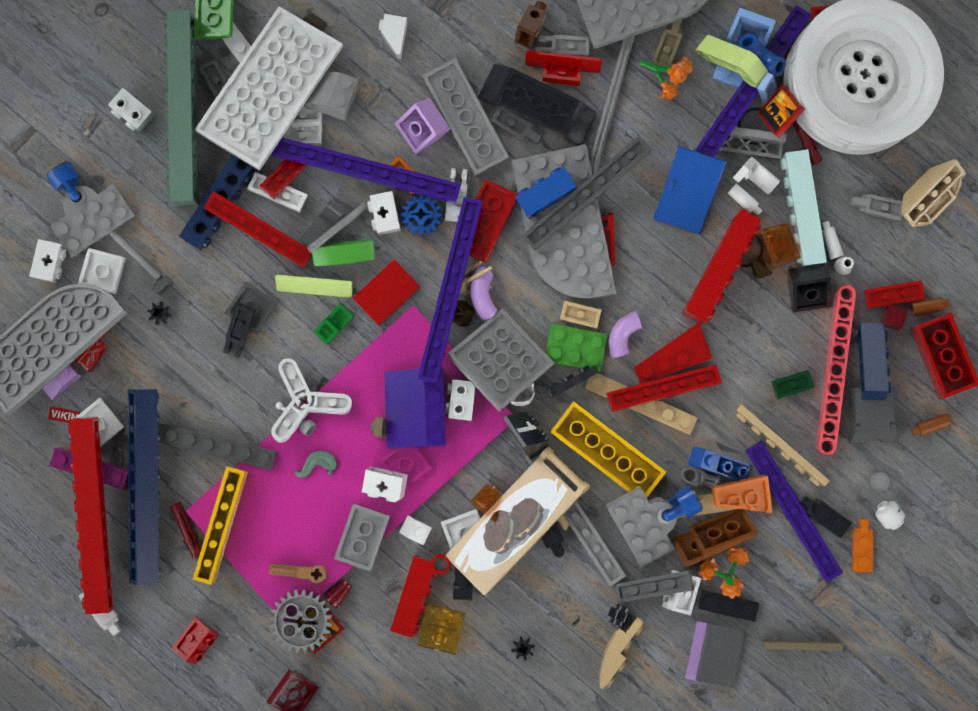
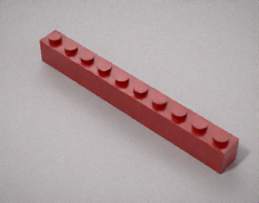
(91, 515)

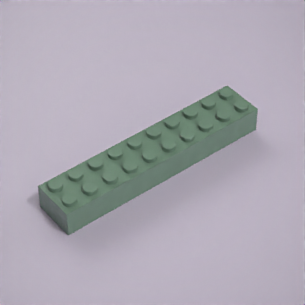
(182, 109)

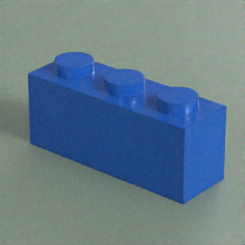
(546, 192)

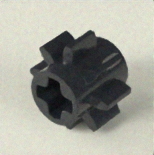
(165, 314)
(620, 615)
(519, 652)

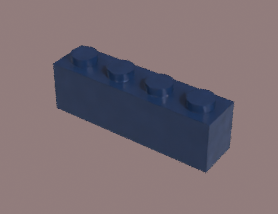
(872, 361)

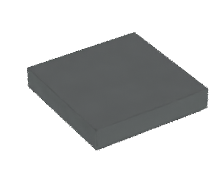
(254, 298)

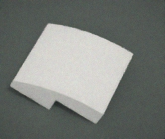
(306, 127)

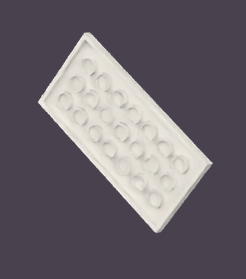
(269, 88)

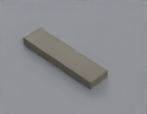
(802, 645)

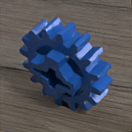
(421, 223)

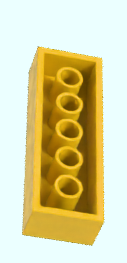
(606, 450)

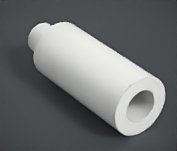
(744, 199)
(831, 241)

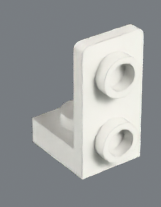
(758, 174)

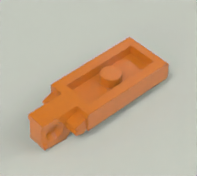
(862, 547)

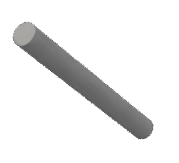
(337, 227)
(132, 252)

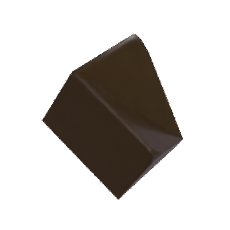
(759, 268)
(463, 314)

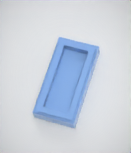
(767, 88)

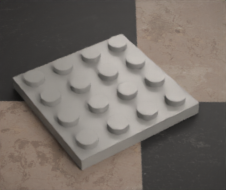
(500, 359)

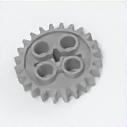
(299, 638)

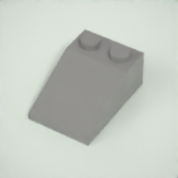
(333, 95)

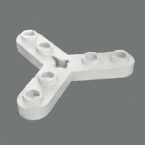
(317, 402)

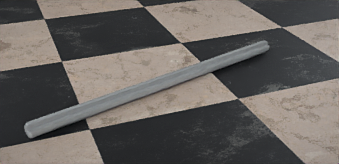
(610, 103)

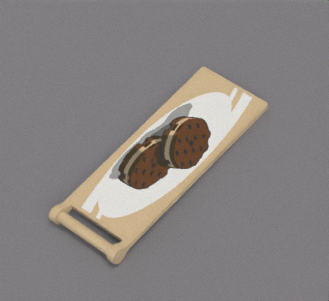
(515, 522)

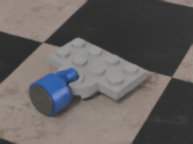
(88, 213)
(648, 522)

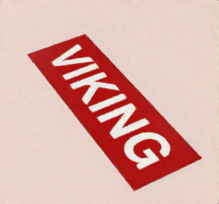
(61, 414)

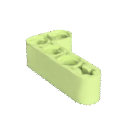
(733, 58)

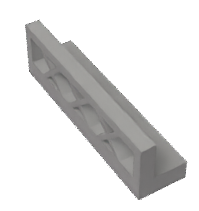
(754, 135)

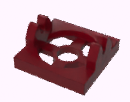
(290, 676)

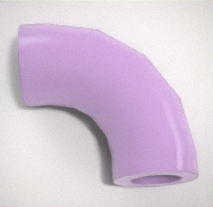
(480, 295)
(621, 332)

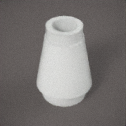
(840, 266)

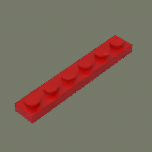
(257, 229)
(663, 388)

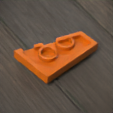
(746, 494)

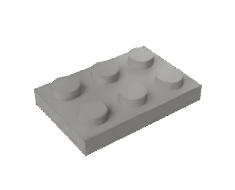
(362, 537)

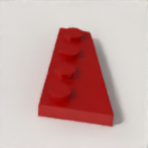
(677, 355)

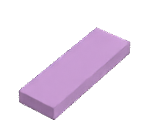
(695, 651)

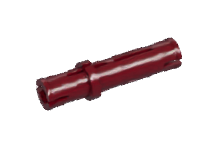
(808, 143)
(186, 530)

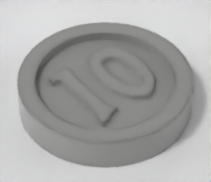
(879, 482)

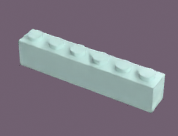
(803, 207)

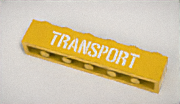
(220, 525)

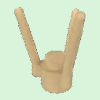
(466, 282)

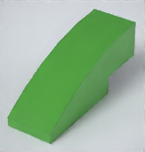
(344, 252)

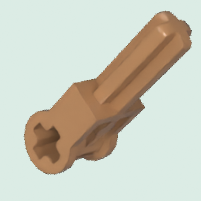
(301, 572)

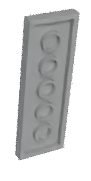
(465, 117)

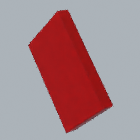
(386, 292)

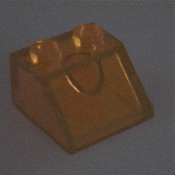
(779, 245)

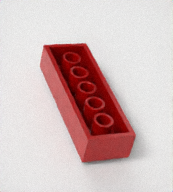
(721, 266)

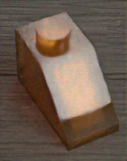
(486, 498)

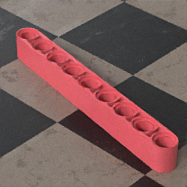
(841, 362)

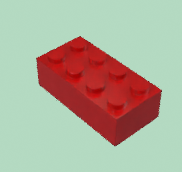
(945, 356)

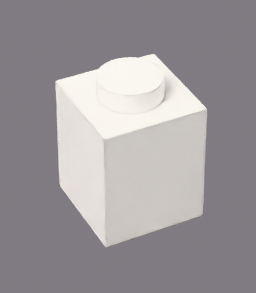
(415, 530)

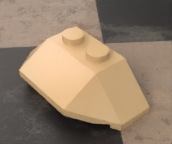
(932, 193)

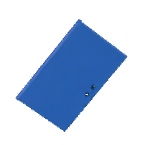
(690, 195)

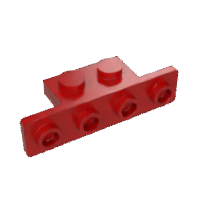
(562, 67)

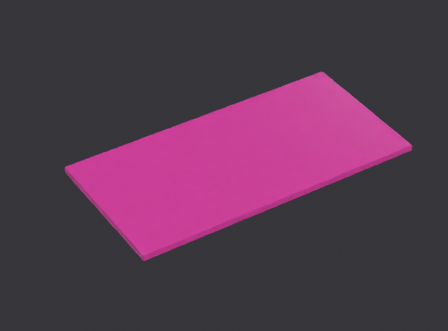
(304, 518)

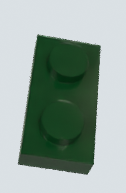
(792, 384)

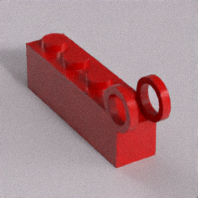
(414, 594)

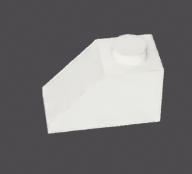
(394, 32)

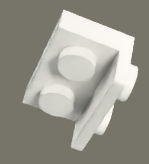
(683, 601)

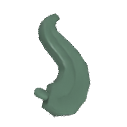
(318, 458)

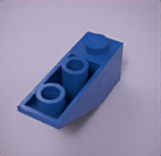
(718, 464)

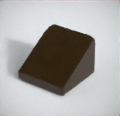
(315, 21)

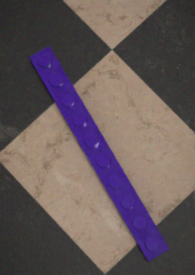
(745, 93)
(367, 170)
(450, 291)

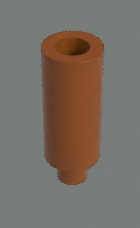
(929, 306)
(931, 425)

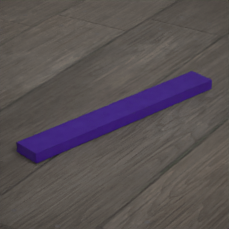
(794, 512)

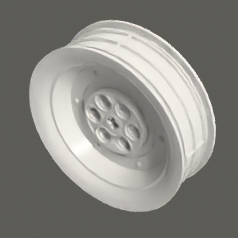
(906, 60)

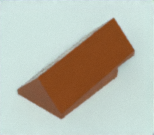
(713, 536)

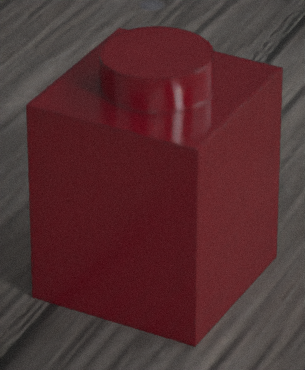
(893, 317)

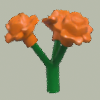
(677, 72)
(731, 585)

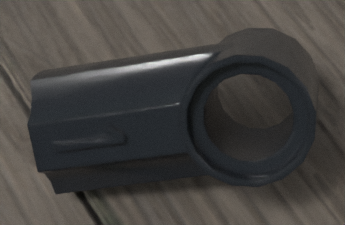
(462, 587)

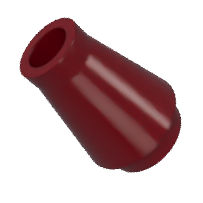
(338, 594)

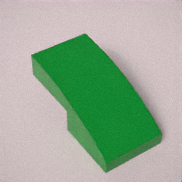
(334, 323)

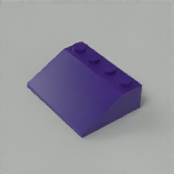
(413, 410)

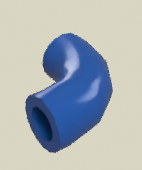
(772, 62)

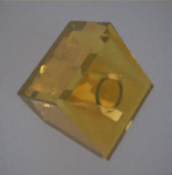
(441, 629)

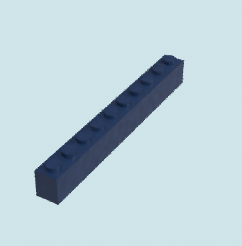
(143, 486)

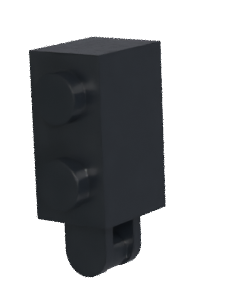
(553, 539)

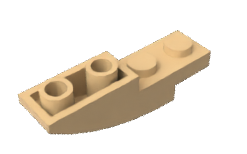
(612, 657)

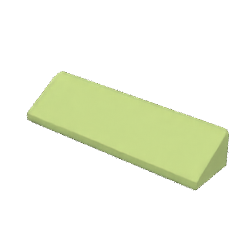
(314, 286)

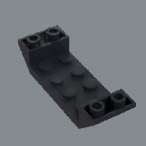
(538, 102)

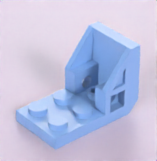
(744, 23)

